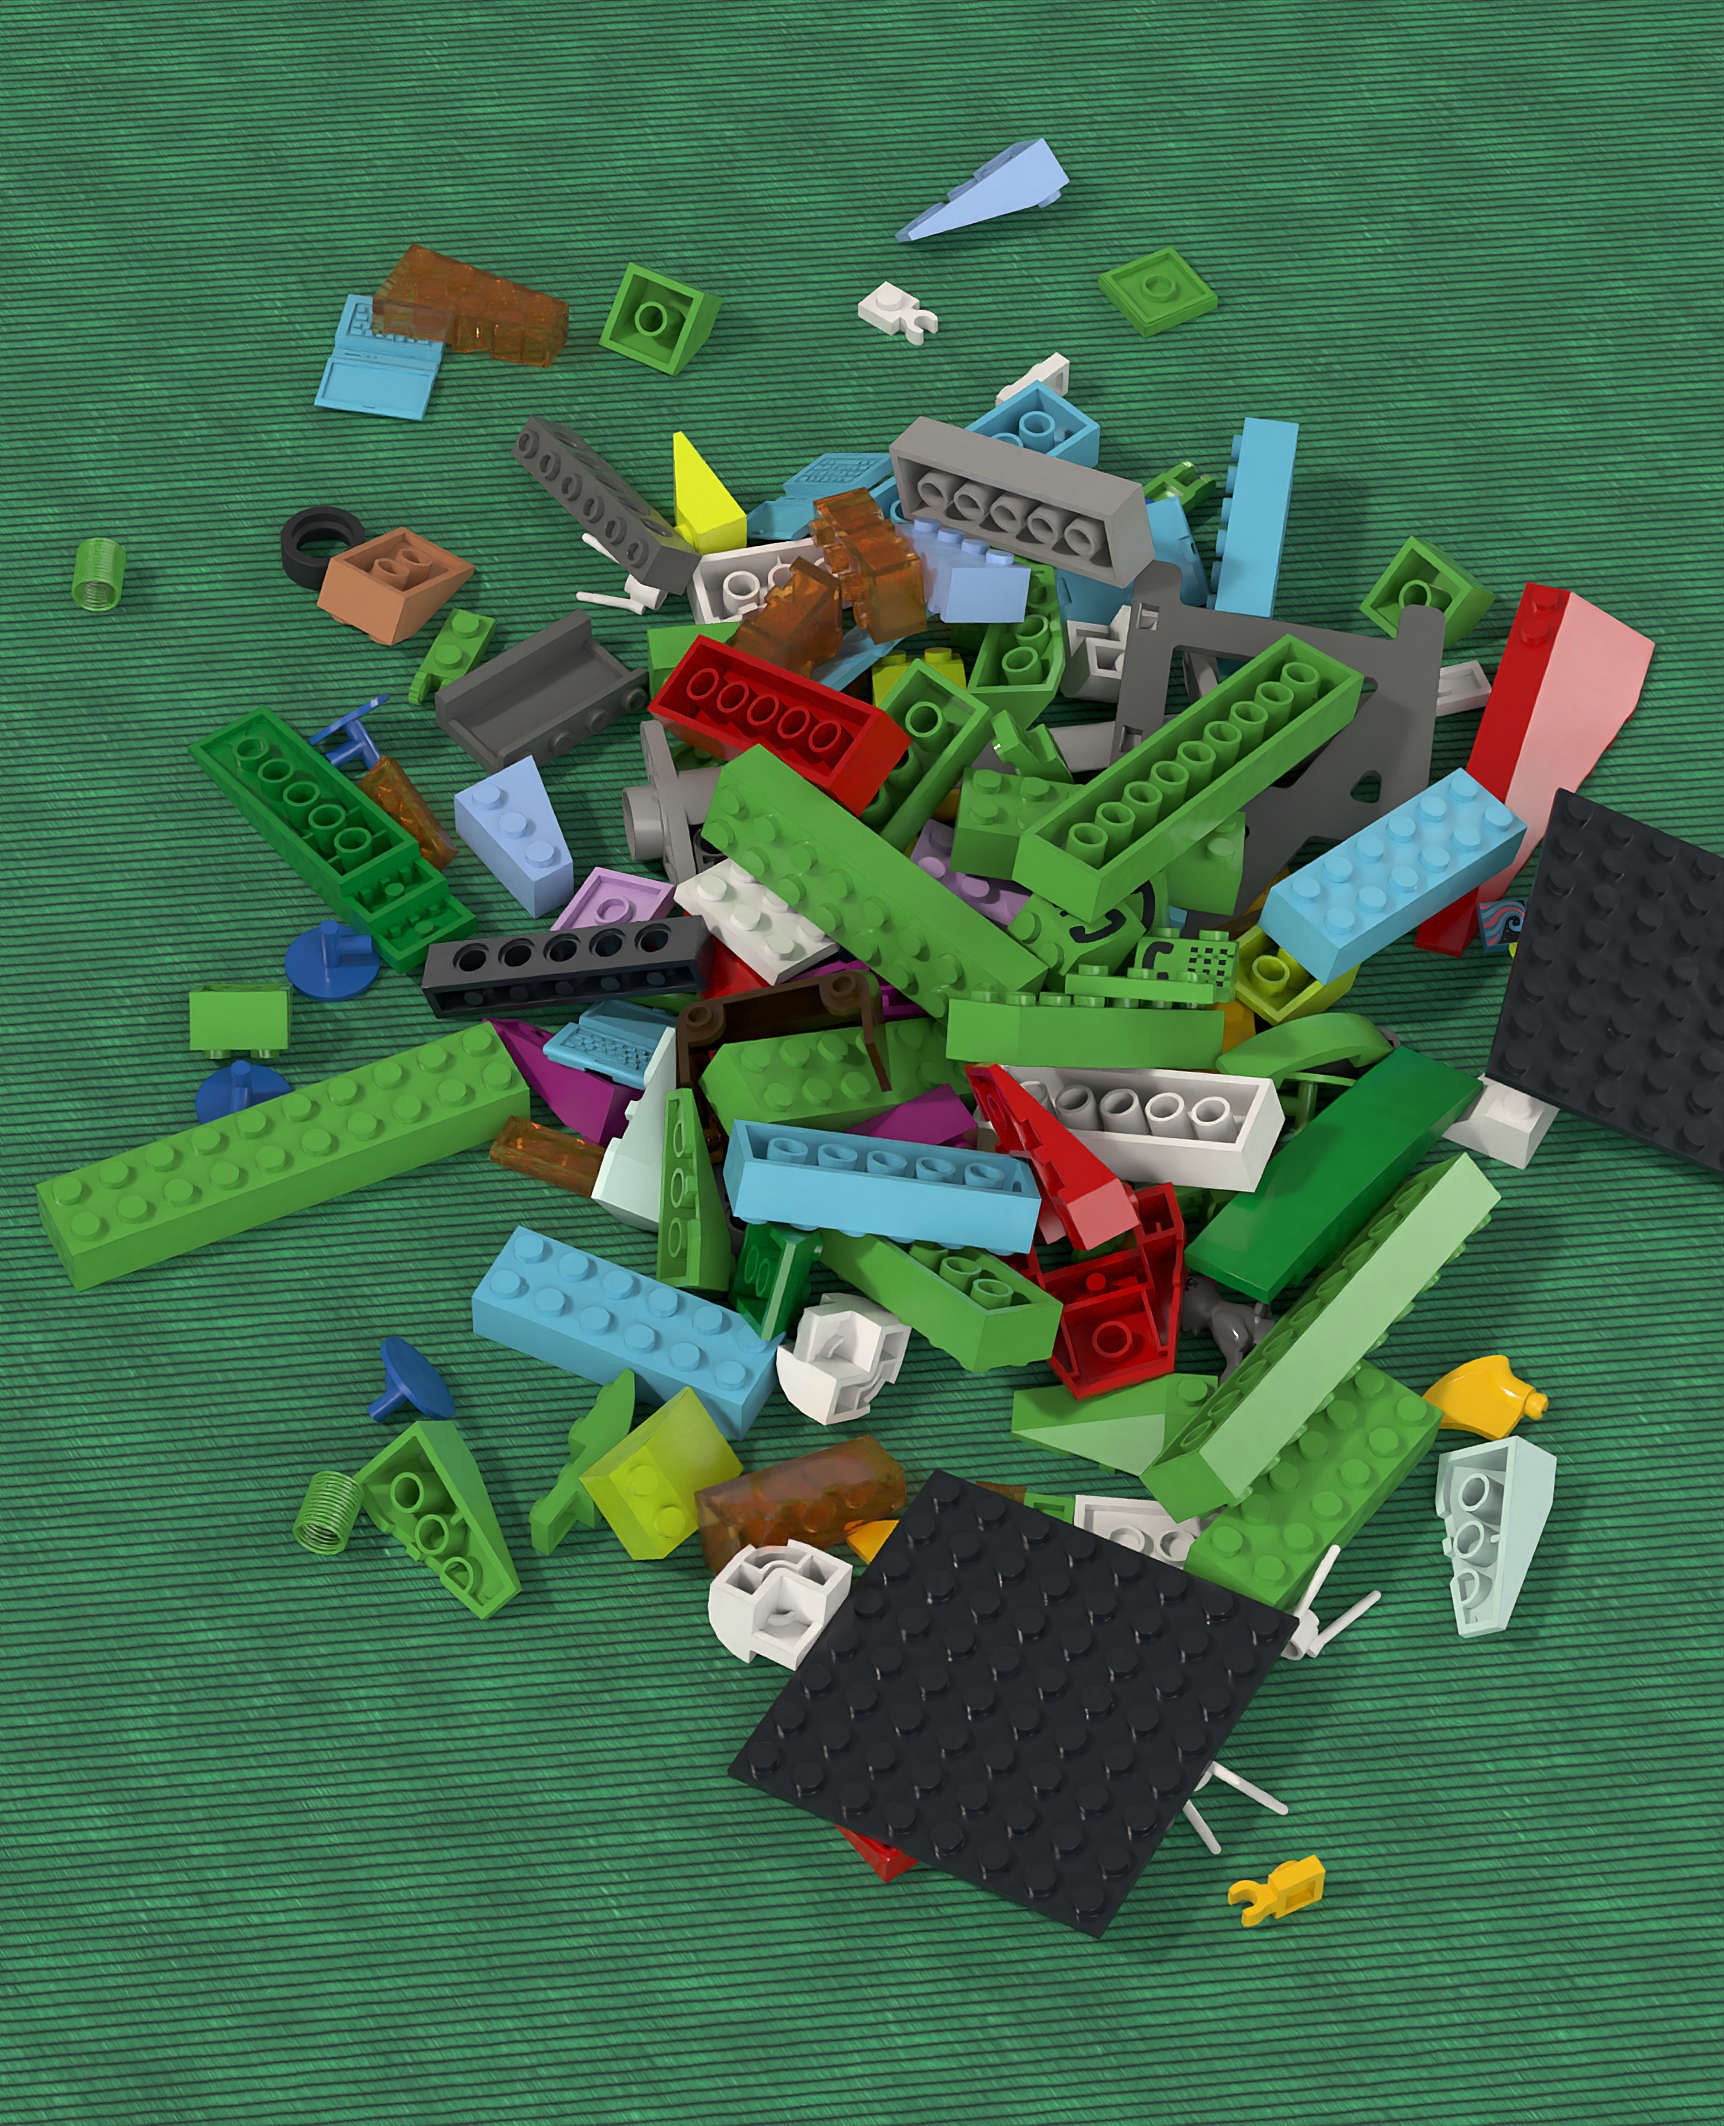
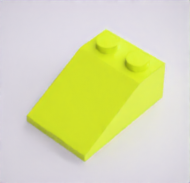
(702, 505)

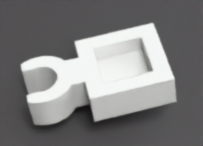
(895, 310)

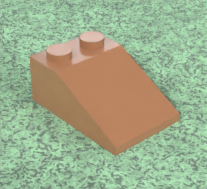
(391, 584)

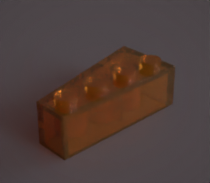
(470, 309)
(871, 563)
(798, 623)
(803, 1500)

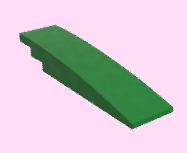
(334, 838)
(1332, 1176)

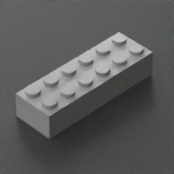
(1024, 501)

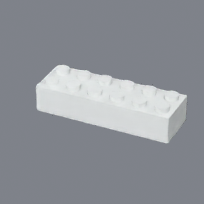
(1159, 1121)

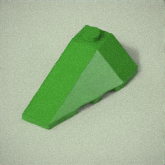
(1026, 659)
(692, 1224)
(1113, 1428)
(437, 1506)

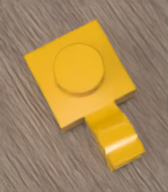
(1287, 1890)

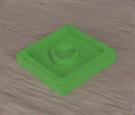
(1157, 291)

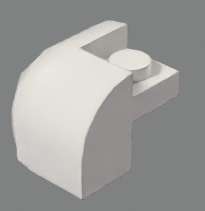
(1096, 656)
(841, 1357)
(777, 1601)

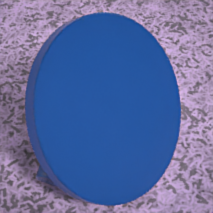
(360, 741)
(331, 963)
(237, 1089)
(411, 1378)

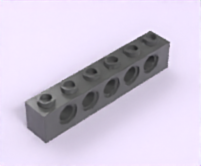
(606, 505)

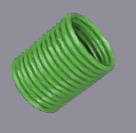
(98, 574)
(328, 1512)

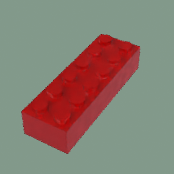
(735, 701)

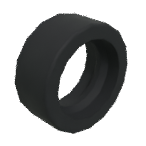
(316, 524)

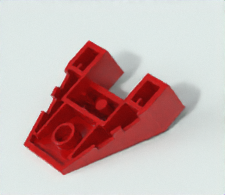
(1075, 1187)
(1121, 1308)

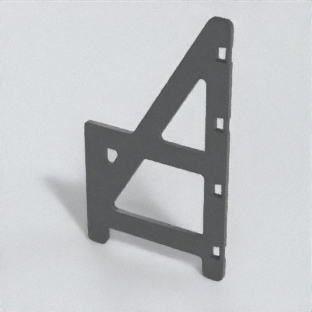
(1385, 740)

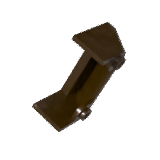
(781, 1012)

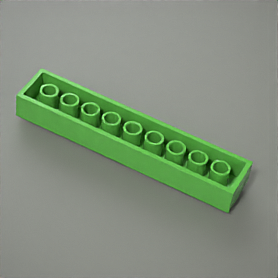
(1186, 778)
(281, 1156)
(1321, 1340)

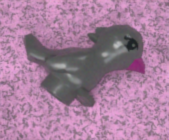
(1232, 1325)

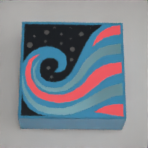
(1500, 923)

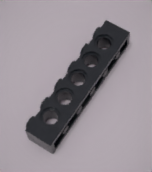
(569, 966)

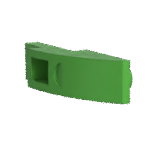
(1031, 752)
(589, 1441)

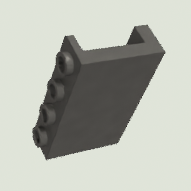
(540, 697)

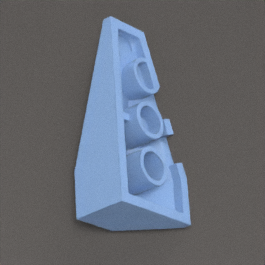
(1007, 183)

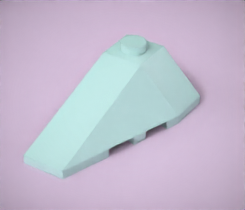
(633, 1165)
(1493, 1516)

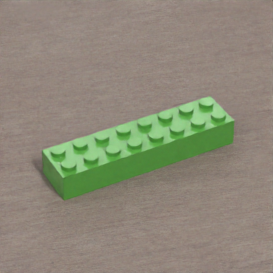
(861, 888)

